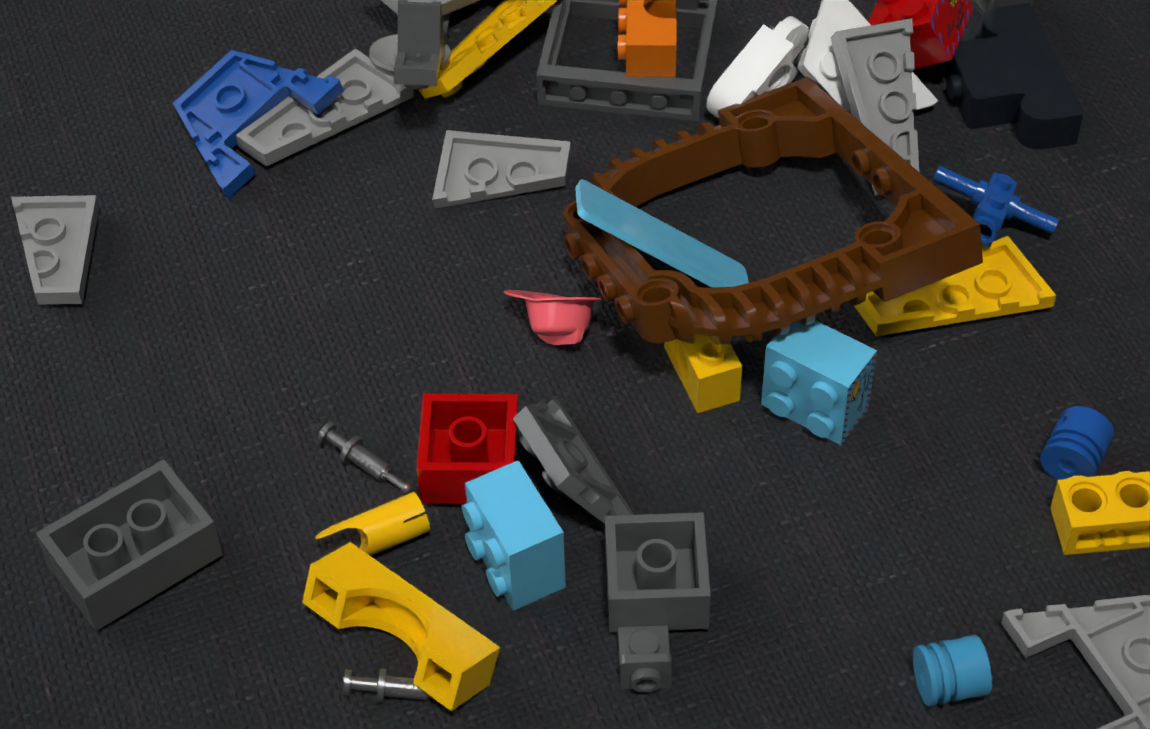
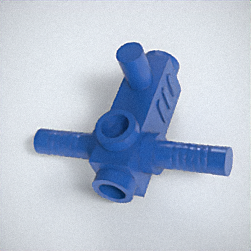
(994, 203)

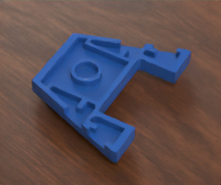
(235, 96)

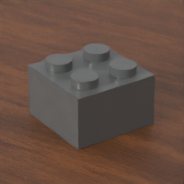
(657, 571)

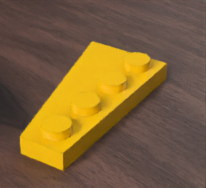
(484, 41)
(997, 287)

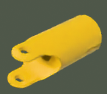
(386, 524)

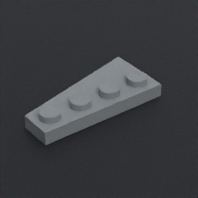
(878, 82)
(294, 126)

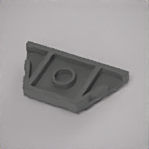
(568, 459)

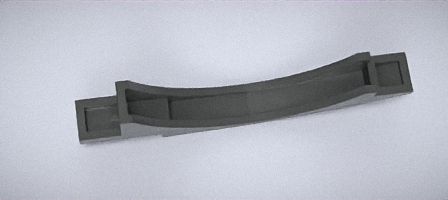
(420, 43)

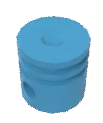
(952, 670)

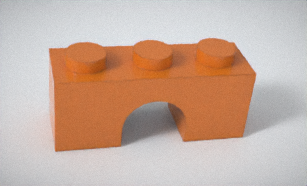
(649, 37)

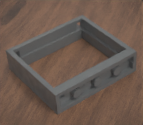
(613, 90)

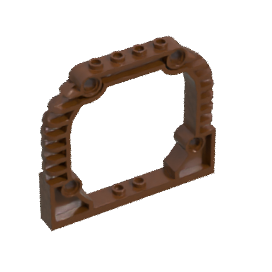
(913, 248)

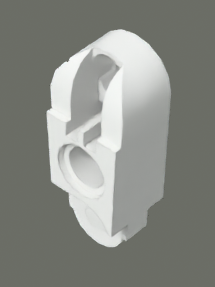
(761, 65)

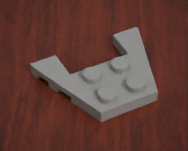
(1110, 638)

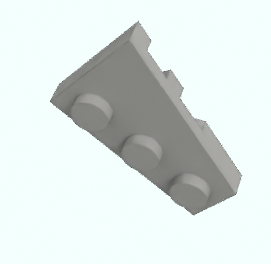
(497, 166)
(57, 244)

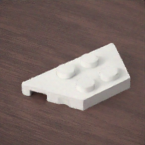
(819, 60)

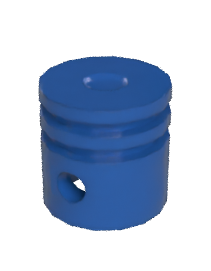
(1077, 443)

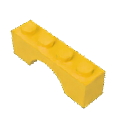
(359, 591)

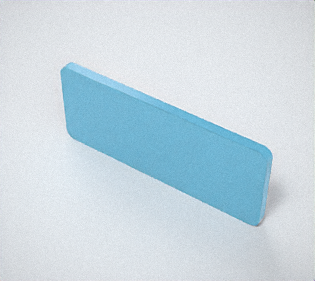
(657, 238)

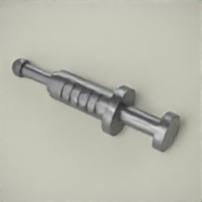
(355, 452)
(385, 686)

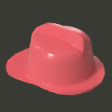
(555, 317)

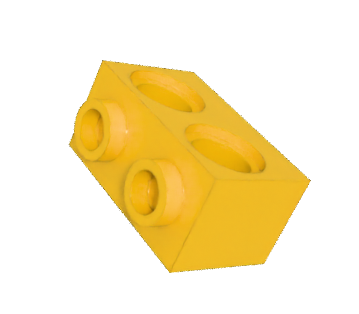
(1102, 512)

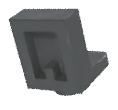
(644, 658)

